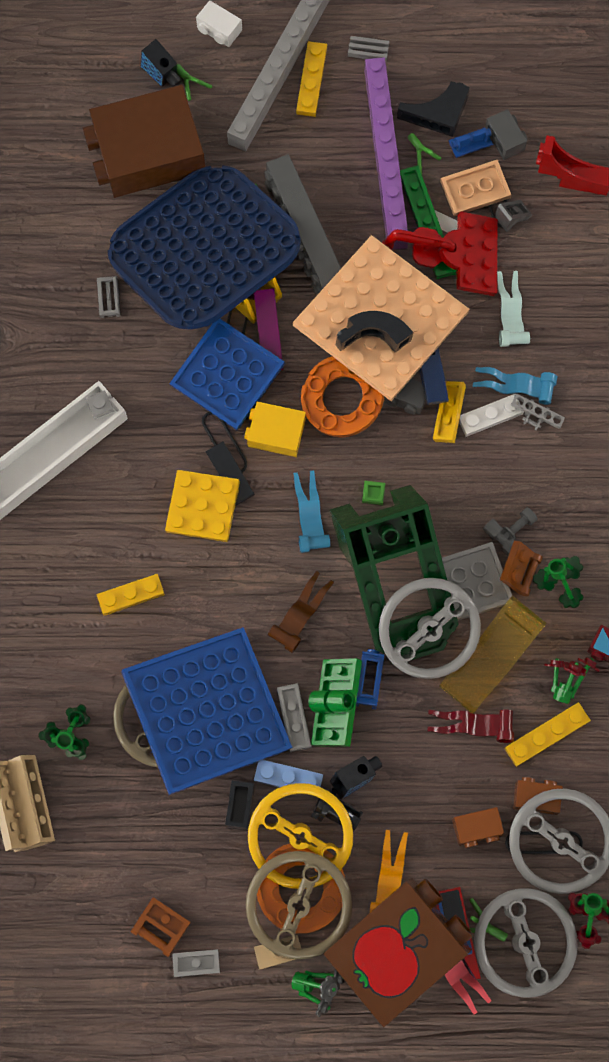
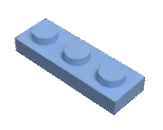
(281, 775)

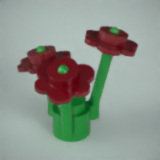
(564, 692)

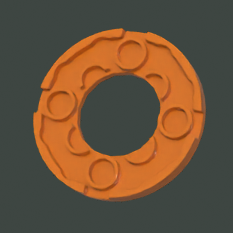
(325, 421)
(276, 910)

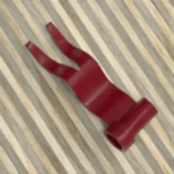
(477, 724)

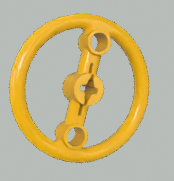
(264, 809)

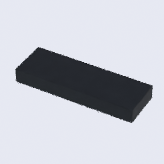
(227, 467)

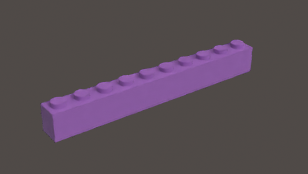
(385, 148)

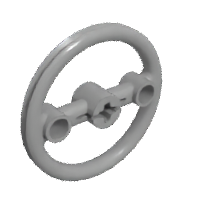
(435, 622)
(528, 811)
(529, 951)

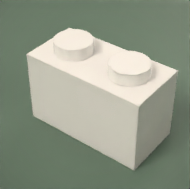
(219, 24)

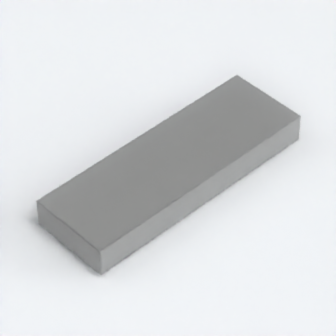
(294, 717)

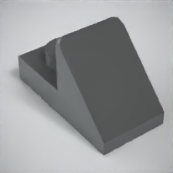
(511, 213)

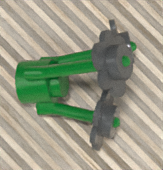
(305, 983)

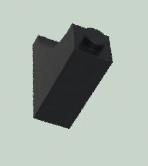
(439, 114)

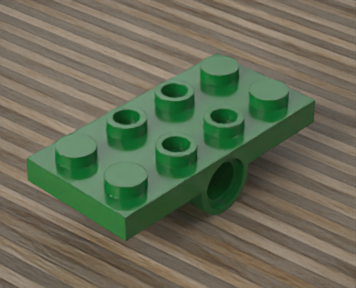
(335, 702)

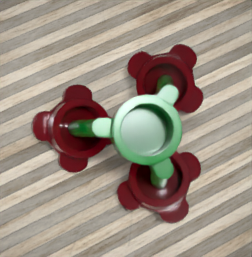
(590, 905)

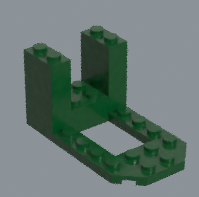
(385, 536)

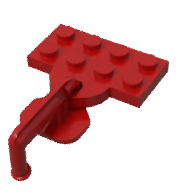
(467, 250)

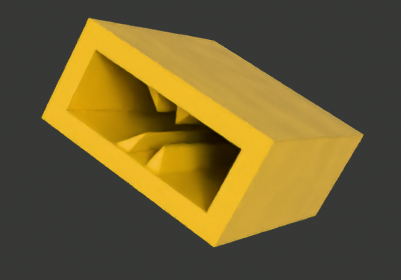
(275, 429)

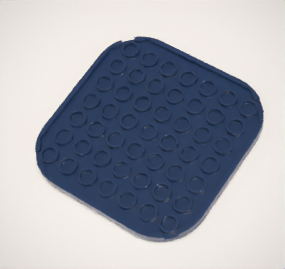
(204, 246)

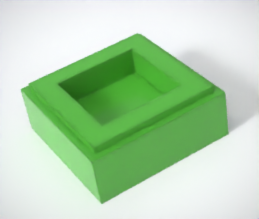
(373, 492)

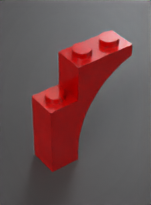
(570, 170)

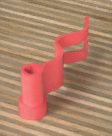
(459, 972)

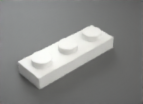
(489, 415)

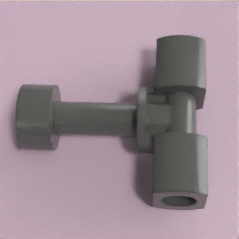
(507, 535)

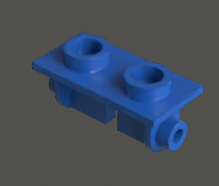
(471, 142)

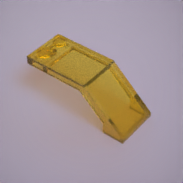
(495, 654)

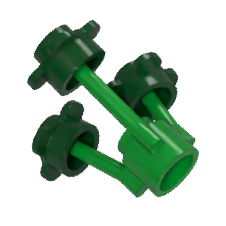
(65, 738)

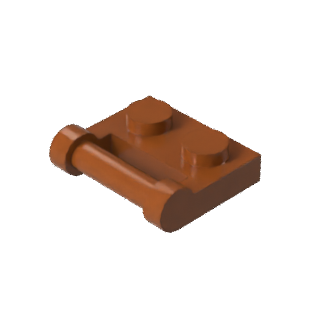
(516, 566)
(166, 921)

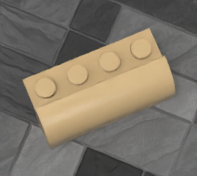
(23, 805)

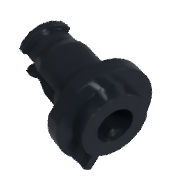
(323, 809)

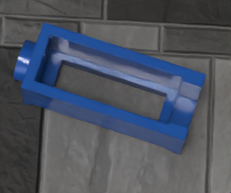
(365, 699)

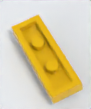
(449, 413)
(130, 594)

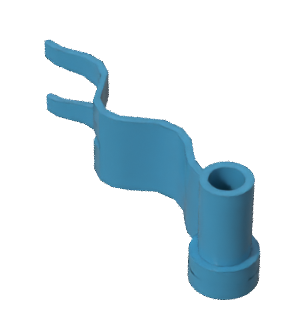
(520, 383)
(310, 517)

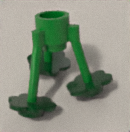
(561, 570)

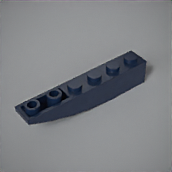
(434, 380)

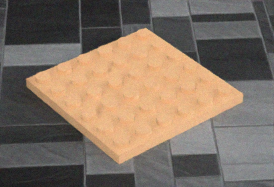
(386, 283)

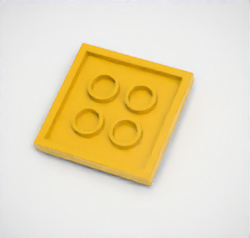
(202, 505)

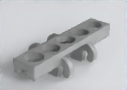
(542, 417)

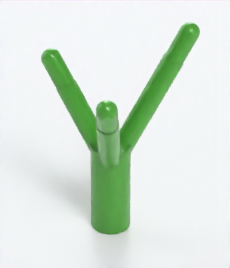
(187, 77)
(420, 147)
(492, 930)

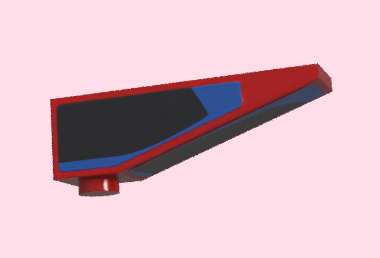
(454, 904)

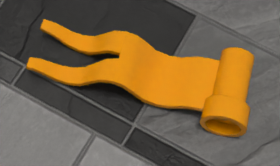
(390, 876)

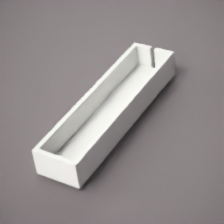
(54, 448)

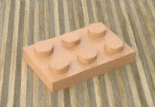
(475, 187)

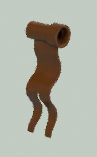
(298, 615)

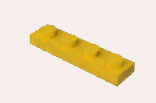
(311, 79)
(547, 734)

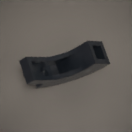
(376, 324)

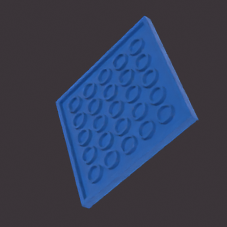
(206, 710)

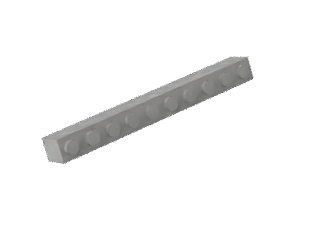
(275, 73)

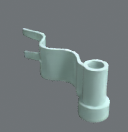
(511, 317)

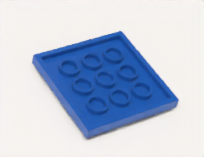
(227, 373)

